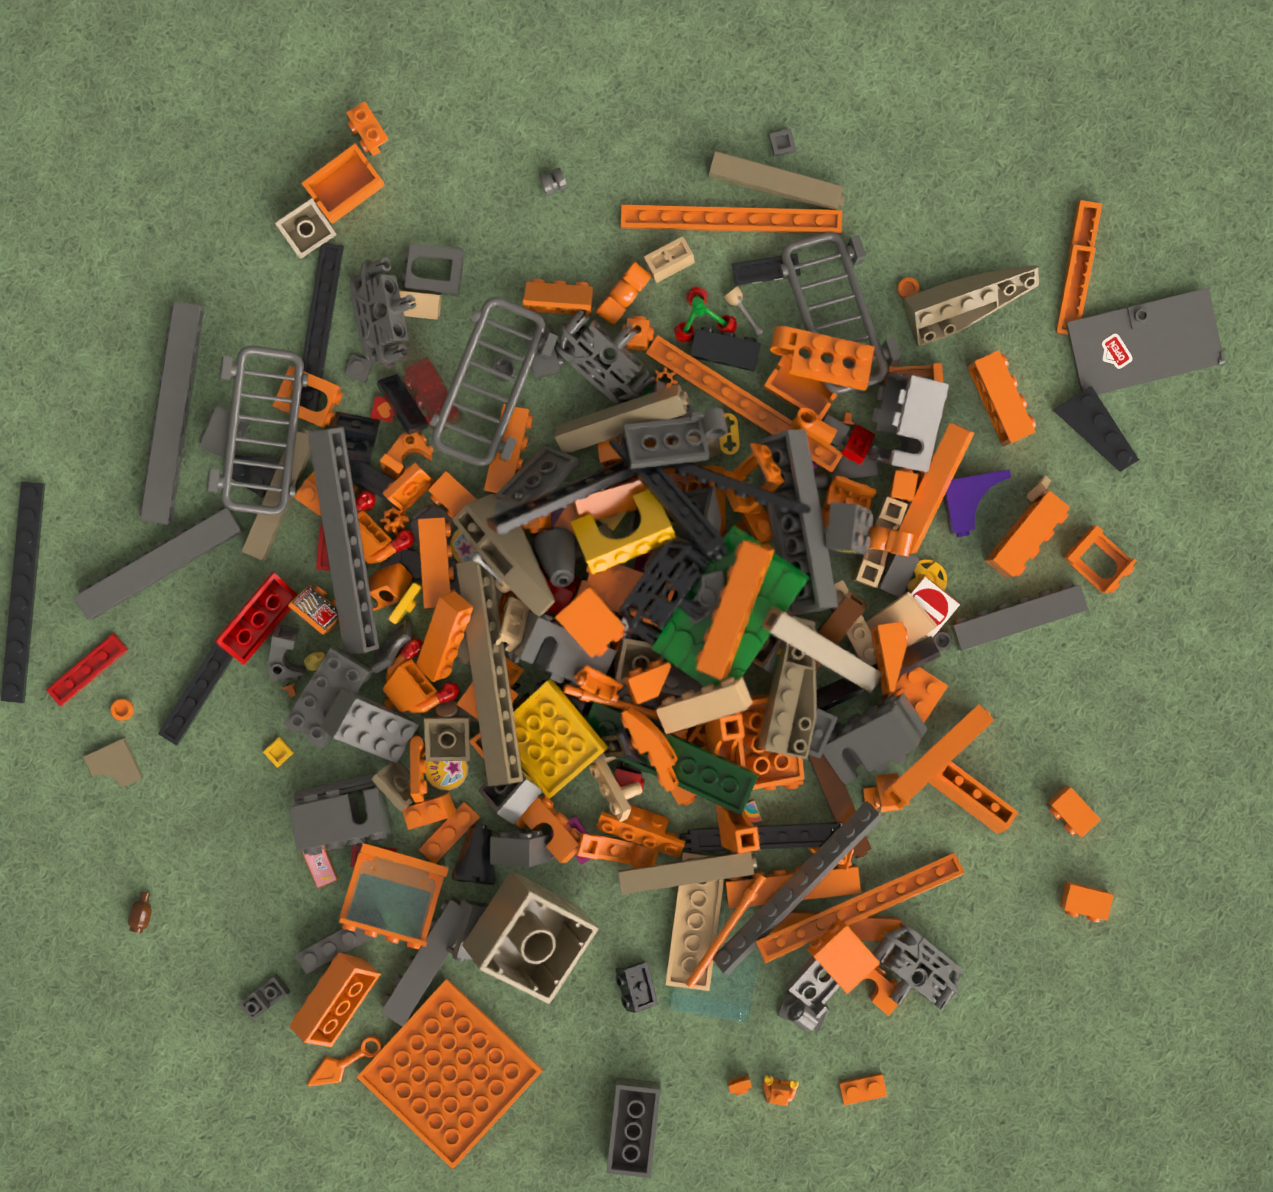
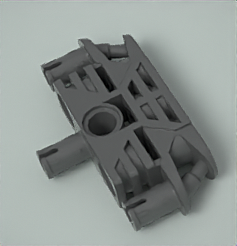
(380, 312)
(595, 367)
(904, 966)

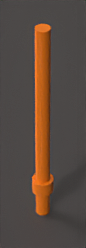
(587, 696)
(750, 894)

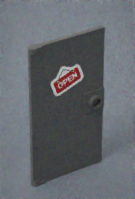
(1146, 342)

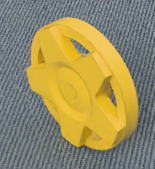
(931, 572)

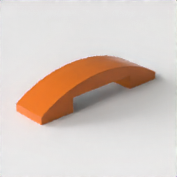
(615, 850)

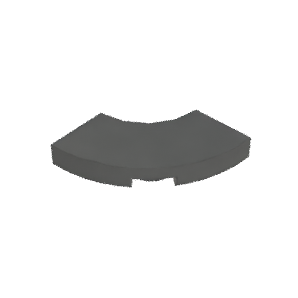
(709, 593)
(397, 638)

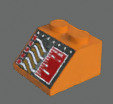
(316, 609)

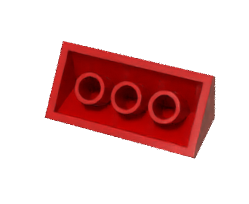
(256, 619)

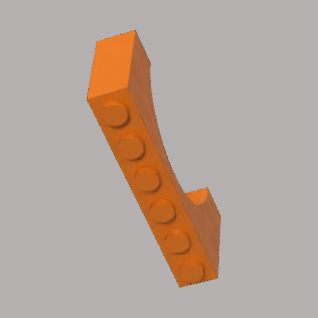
(735, 830)

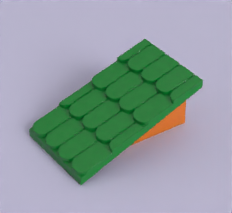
(682, 641)

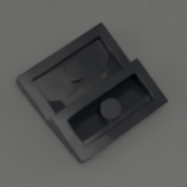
(359, 435)

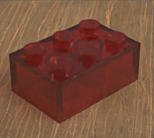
(430, 390)

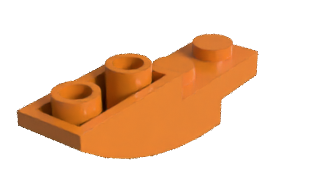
(649, 738)

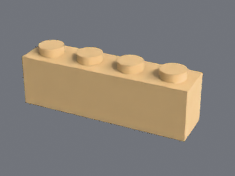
(704, 705)

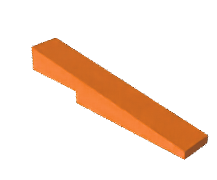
(1079, 263)

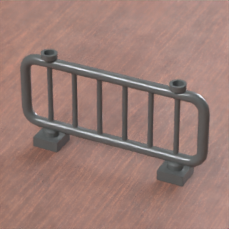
(856, 252)
(539, 342)
(224, 481)

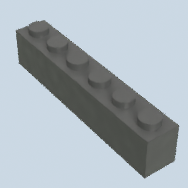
(1018, 617)
(426, 963)

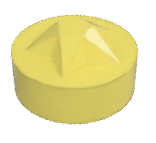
(314, 660)

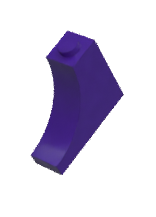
(963, 498)

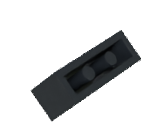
(725, 349)

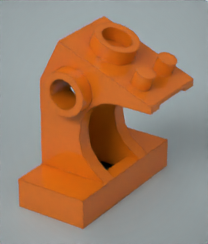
(392, 461)
(876, 795)

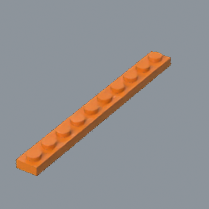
(730, 219)
(735, 398)
(860, 907)

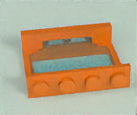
(392, 896)

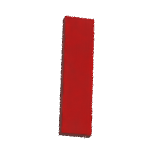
(87, 669)

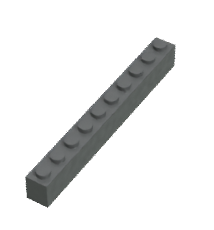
(172, 413)
(343, 540)

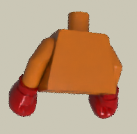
(375, 542)
(409, 687)

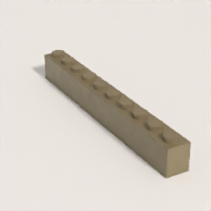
(490, 676)

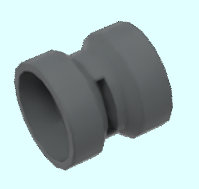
(548, 181)
(505, 366)

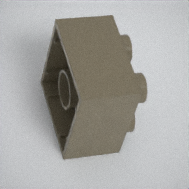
(530, 937)

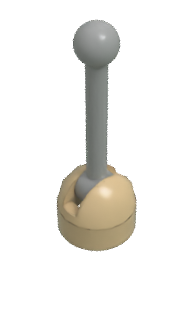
(735, 298)
(498, 581)

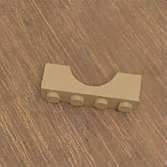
(873, 563)

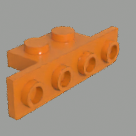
(644, 829)

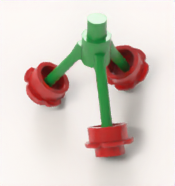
(697, 299)

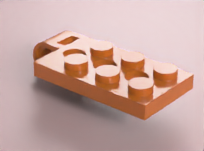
(789, 341)

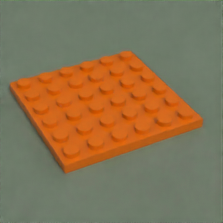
(450, 1073)

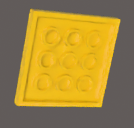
(554, 739)

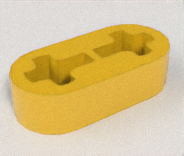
(734, 433)

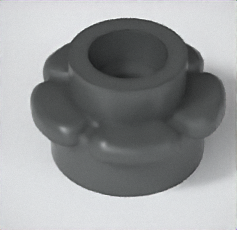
(946, 644)

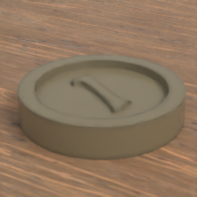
(447, 709)

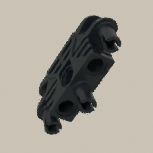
(653, 582)

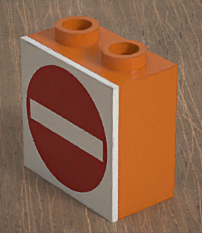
(934, 601)

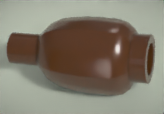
(140, 914)

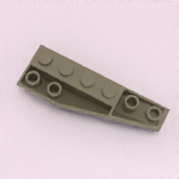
(965, 301)
(506, 554)
(791, 703)

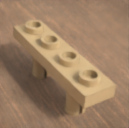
(859, 633)
(609, 788)

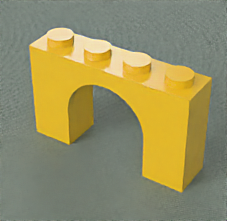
(606, 552)

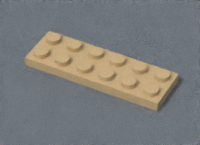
(693, 930)

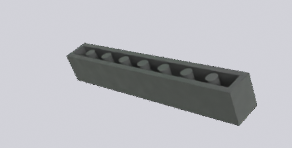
(159, 563)

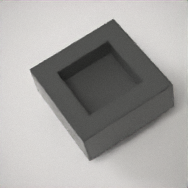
(782, 142)
(358, 368)

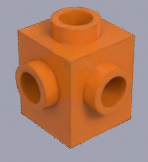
(640, 340)

